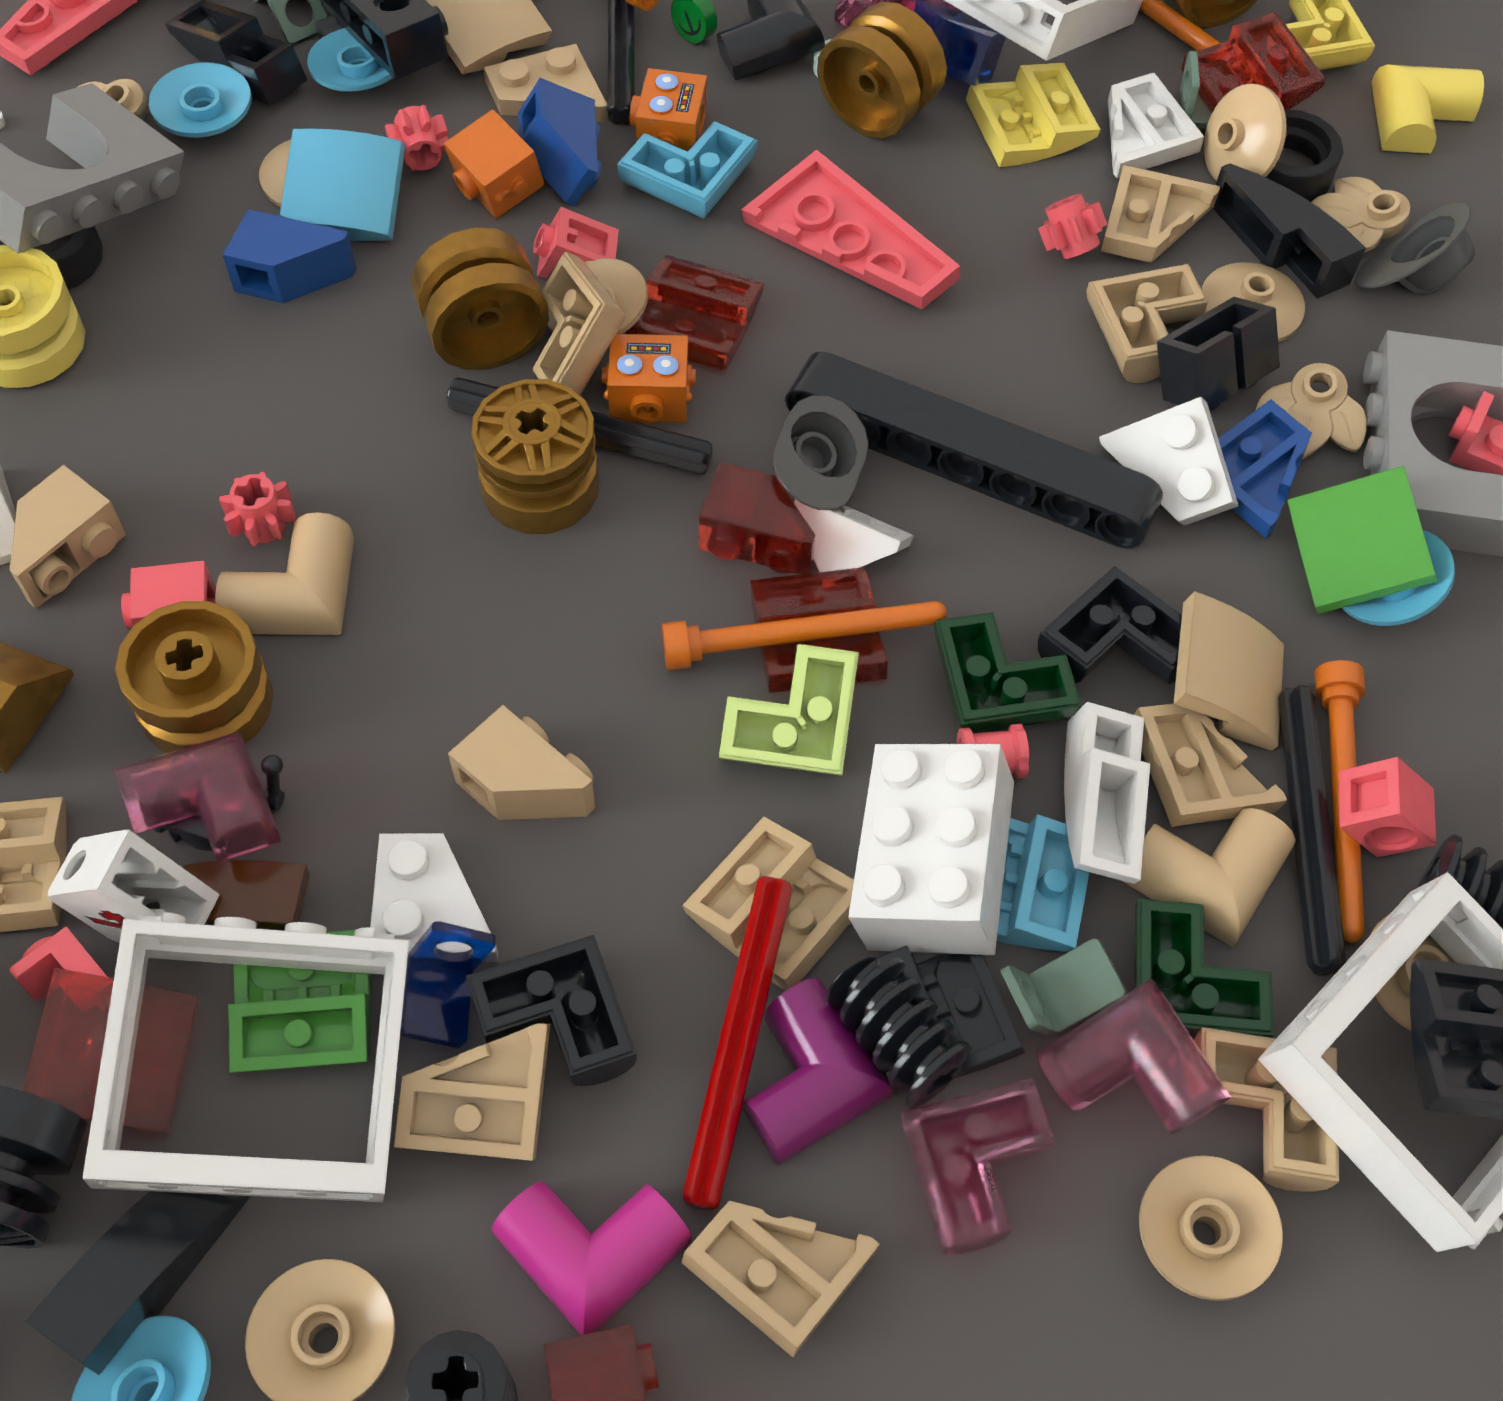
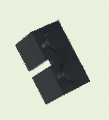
(1219, 353)

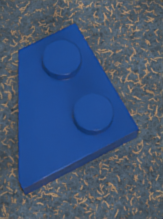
(1263, 462)

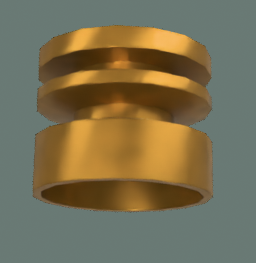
(536, 455)

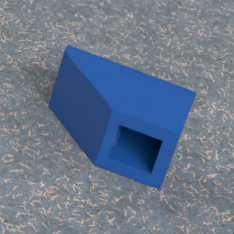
(564, 137)
(286, 257)

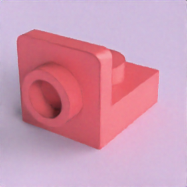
(575, 235)
(1478, 438)
(56, 951)

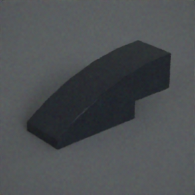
(237, 41)
(1287, 230)
(132, 1272)

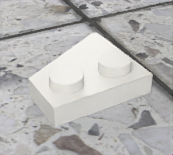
(1148, 125)
(1182, 456)
(422, 885)

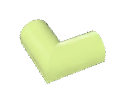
(808, 731)

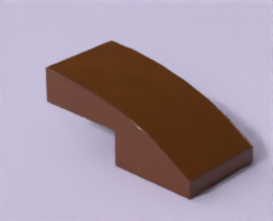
(255, 890)

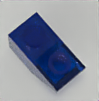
(967, 44)

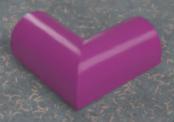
(831, 1077)

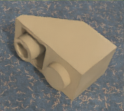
(59, 534)
(518, 773)

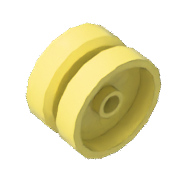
(37, 320)

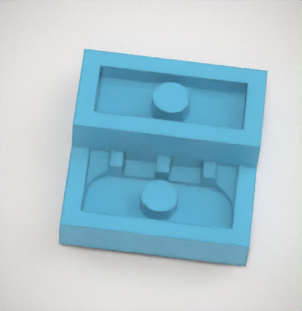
(344, 181)
(1041, 887)

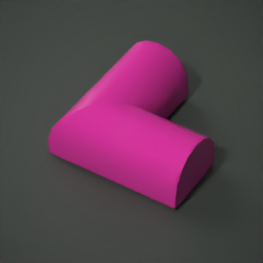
(587, 1272)

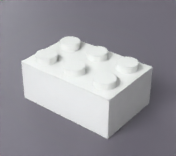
(933, 848)

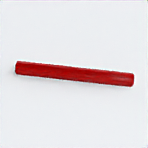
(737, 1044)

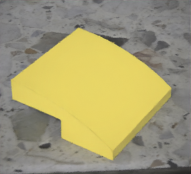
(1033, 115)

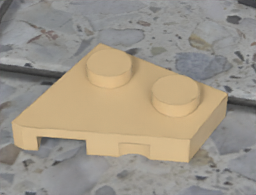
(1154, 212)

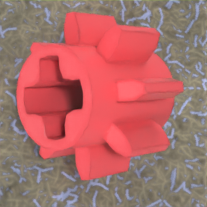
(420, 135)
(1072, 226)
(257, 508)

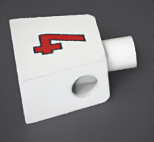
(118, 875)

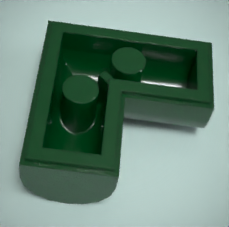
(996, 693)
(1172, 954)

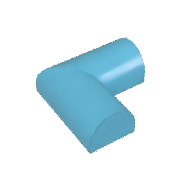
(690, 178)

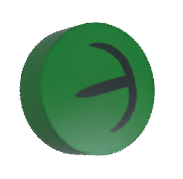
(694, 19)

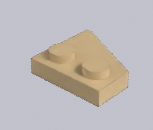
(565, 66)
(1199, 769)
(478, 1100)
(776, 1269)

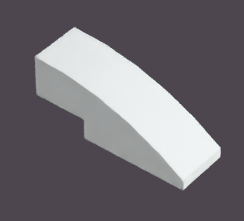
(1106, 792)

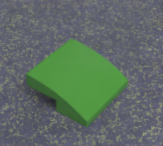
(1361, 540)
(298, 1017)

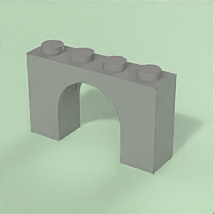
(123, 171)
(1429, 378)

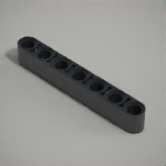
(987, 452)

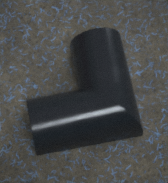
(775, 36)
(1114, 615)
(561, 988)

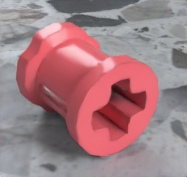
(1013, 743)

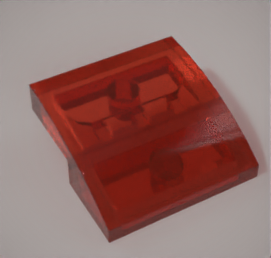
(1260, 54)
(702, 304)
(814, 596)
(72, 1042)

